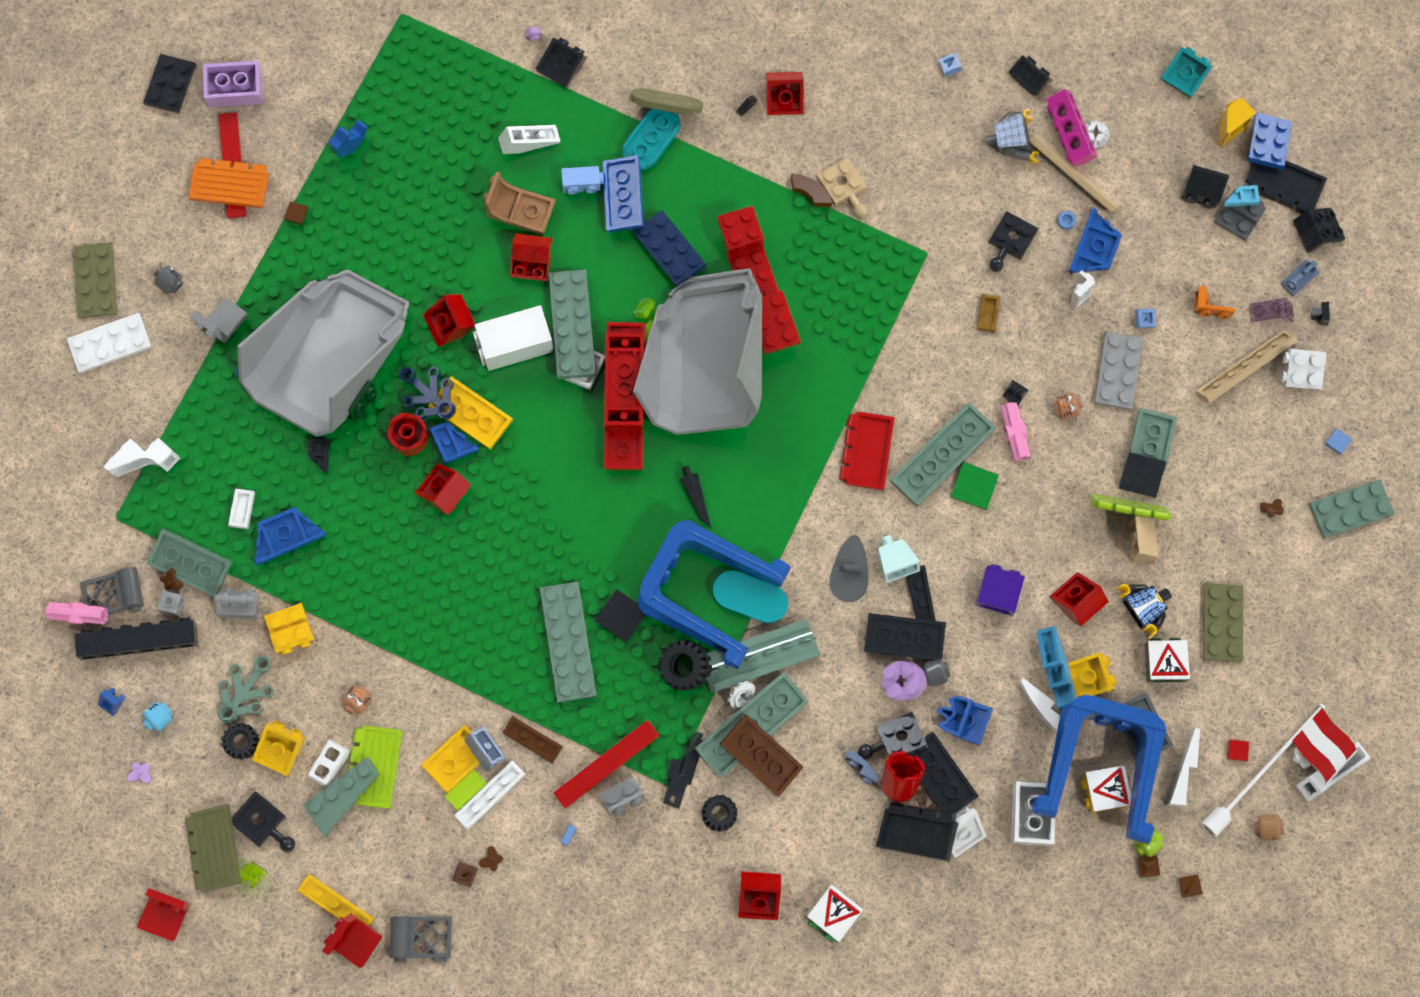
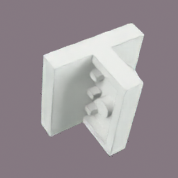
(968, 832)

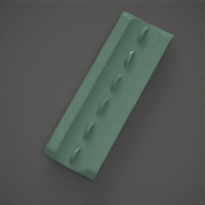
(765, 655)

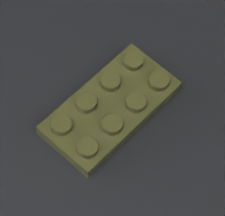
(95, 280)
(1223, 622)

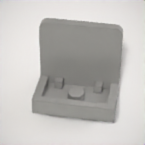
(222, 320)

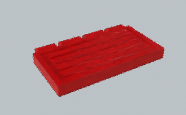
(869, 450)

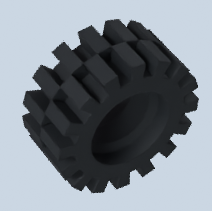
(232, 732)
(723, 801)

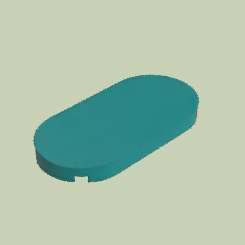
(652, 137)
(750, 597)

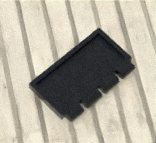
(1291, 184)
(918, 831)

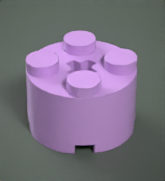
(893, 681)

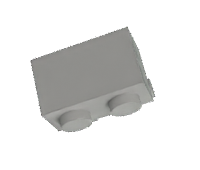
(237, 604)

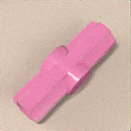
(1015, 431)
(76, 613)

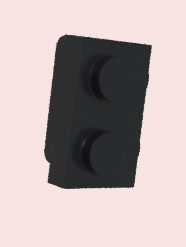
(1318, 228)

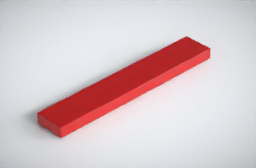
(231, 152)
(606, 764)

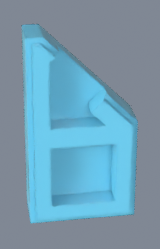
(1243, 196)

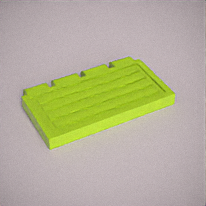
(1130, 507)
(383, 749)

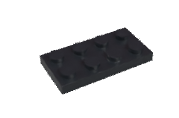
(905, 637)
(943, 777)

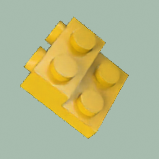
(289, 629)
(1092, 675)
(279, 747)

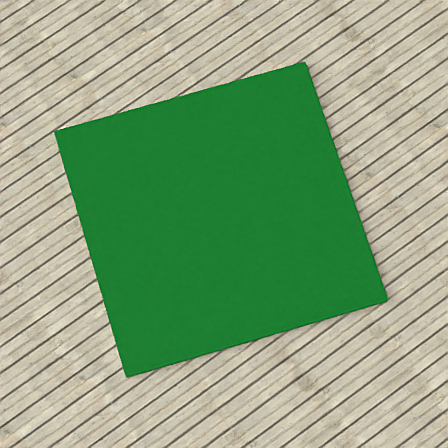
(539, 506)

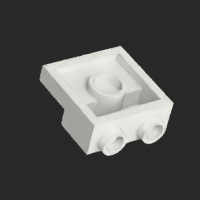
(1303, 369)

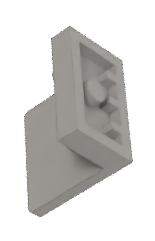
(622, 796)

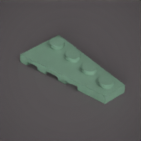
(334, 801)

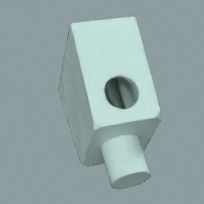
(897, 559)

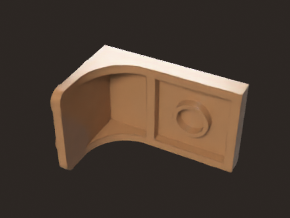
(517, 206)

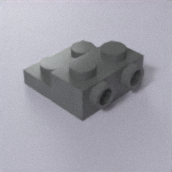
(1240, 219)

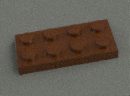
(761, 755)

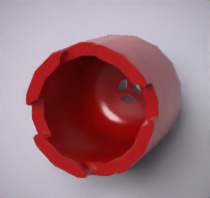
(902, 776)

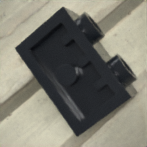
(1030, 75)

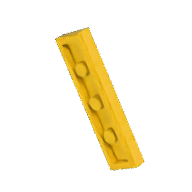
(331, 900)

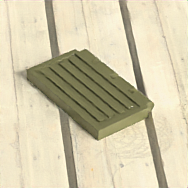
(214, 848)

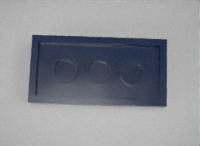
(669, 248)

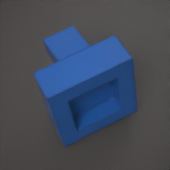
(110, 702)

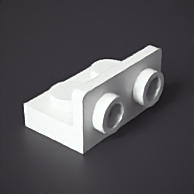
(1083, 288)

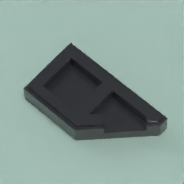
(320, 452)

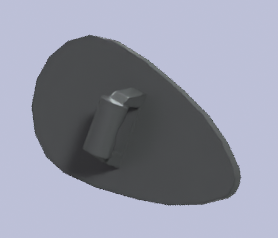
(850, 571)

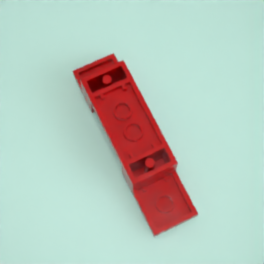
(744, 250)
(622, 409)

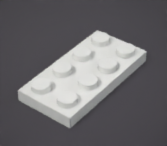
(109, 343)

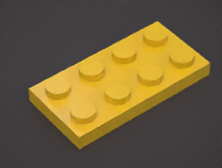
(476, 415)

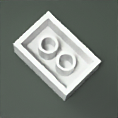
(1026, 826)

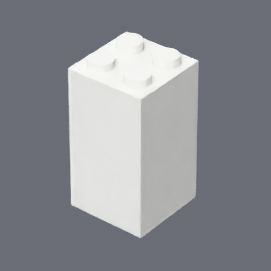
(513, 338)

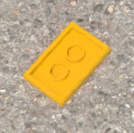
(451, 761)

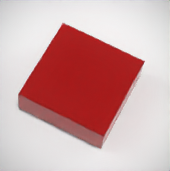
(1238, 750)

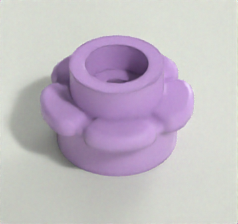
(533, 33)

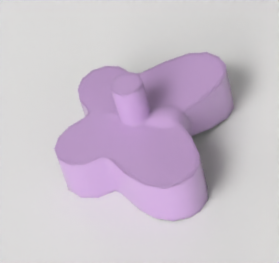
(140, 772)

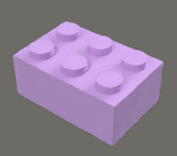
(233, 84)

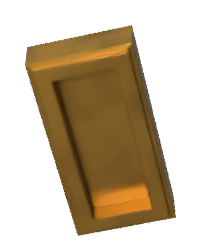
(988, 313)

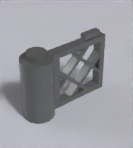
(127, 589)
(403, 938)

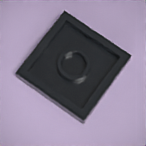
(1142, 474)
(620, 616)

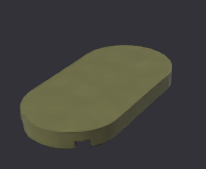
(666, 101)

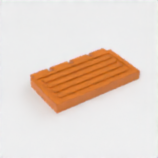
(229, 184)

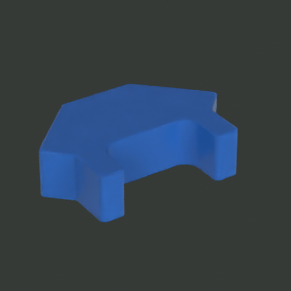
(346, 141)

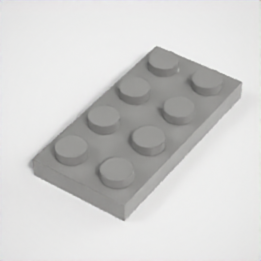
(1118, 370)

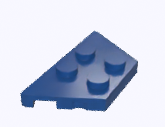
(1096, 245)
(284, 534)

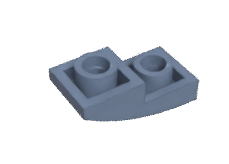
(867, 773)

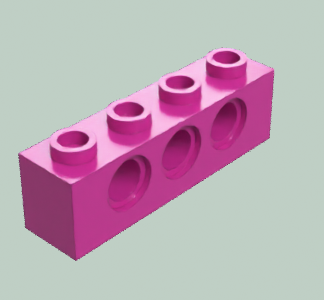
(1085, 151)

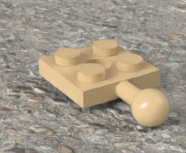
(841, 193)

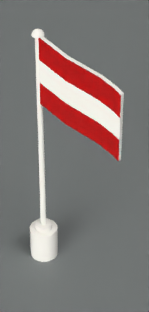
(1318, 742)

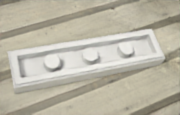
(489, 795)

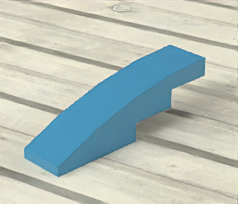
(1057, 666)

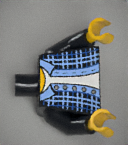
(1146, 605)

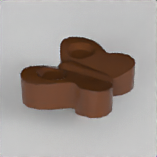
(1272, 509)
(170, 581)
(491, 860)

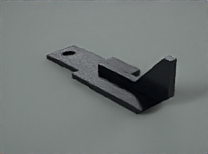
(682, 772)

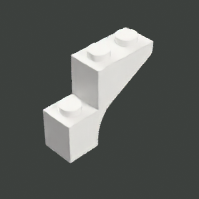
(133, 457)
(1315, 784)

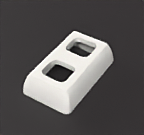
(334, 766)

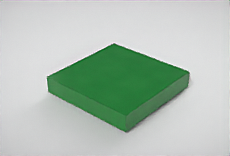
(974, 486)

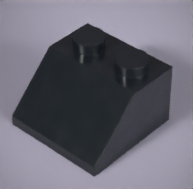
(1204, 186)

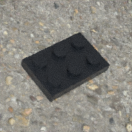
(169, 83)

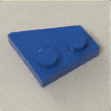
(451, 443)

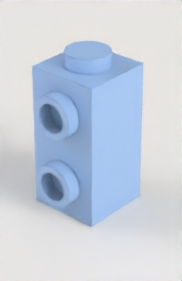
(581, 179)

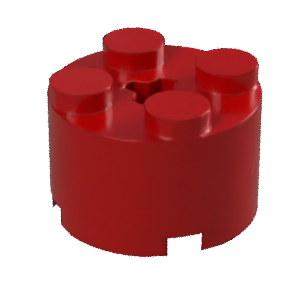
(410, 444)

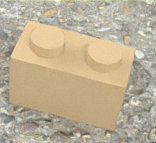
(1143, 539)

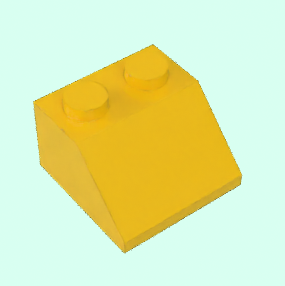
(1234, 120)

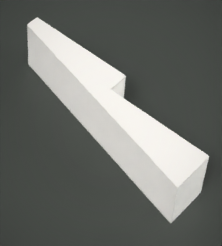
(1189, 761)

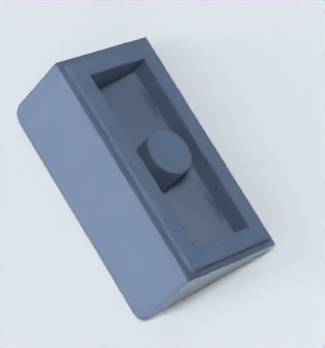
(484, 748)

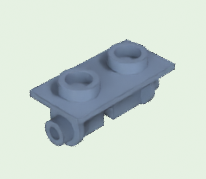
(1300, 277)

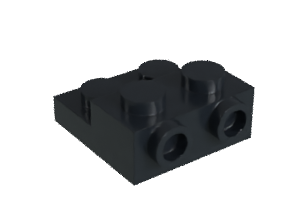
(561, 61)

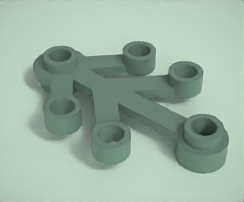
(243, 692)

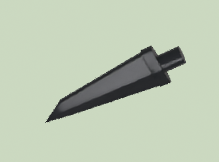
(693, 489)

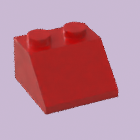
(785, 93)
(449, 319)
(443, 488)
(1079, 598)
(759, 895)

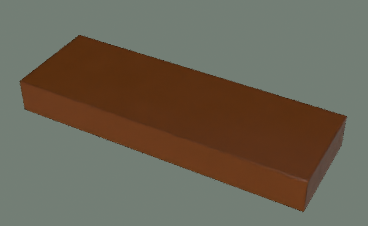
(532, 739)

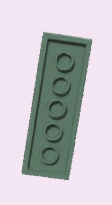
(572, 324)
(943, 454)
(568, 642)
(768, 709)

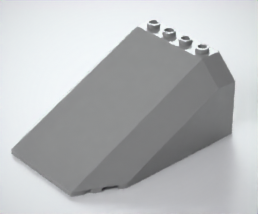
(321, 350)
(704, 355)

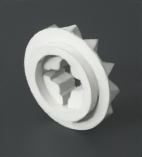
(1104, 135)
(748, 690)

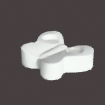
(1299, 759)

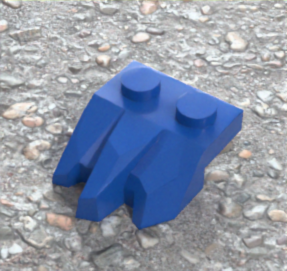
(965, 719)

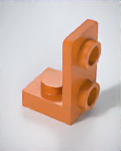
(1205, 310)

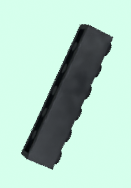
(136, 639)

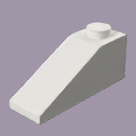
(527, 138)

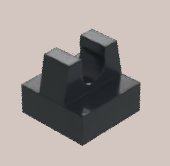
(1321, 313)
(1015, 392)

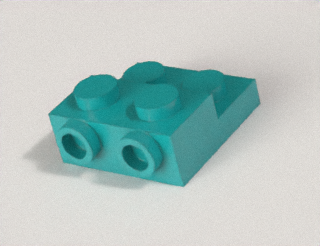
(1187, 71)

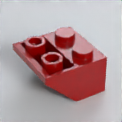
(531, 257)

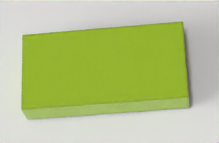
(465, 790)

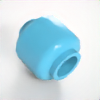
(157, 716)

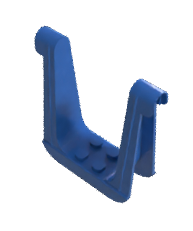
(691, 536)
(1150, 736)

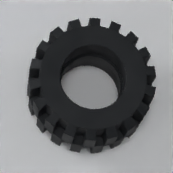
(670, 670)

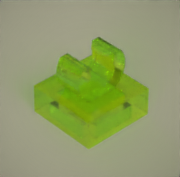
(644, 308)
(253, 873)

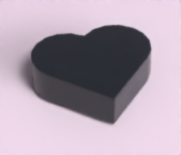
(747, 105)

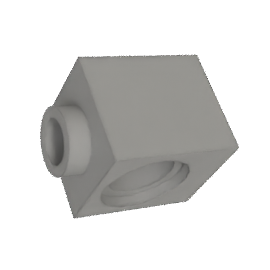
(171, 604)

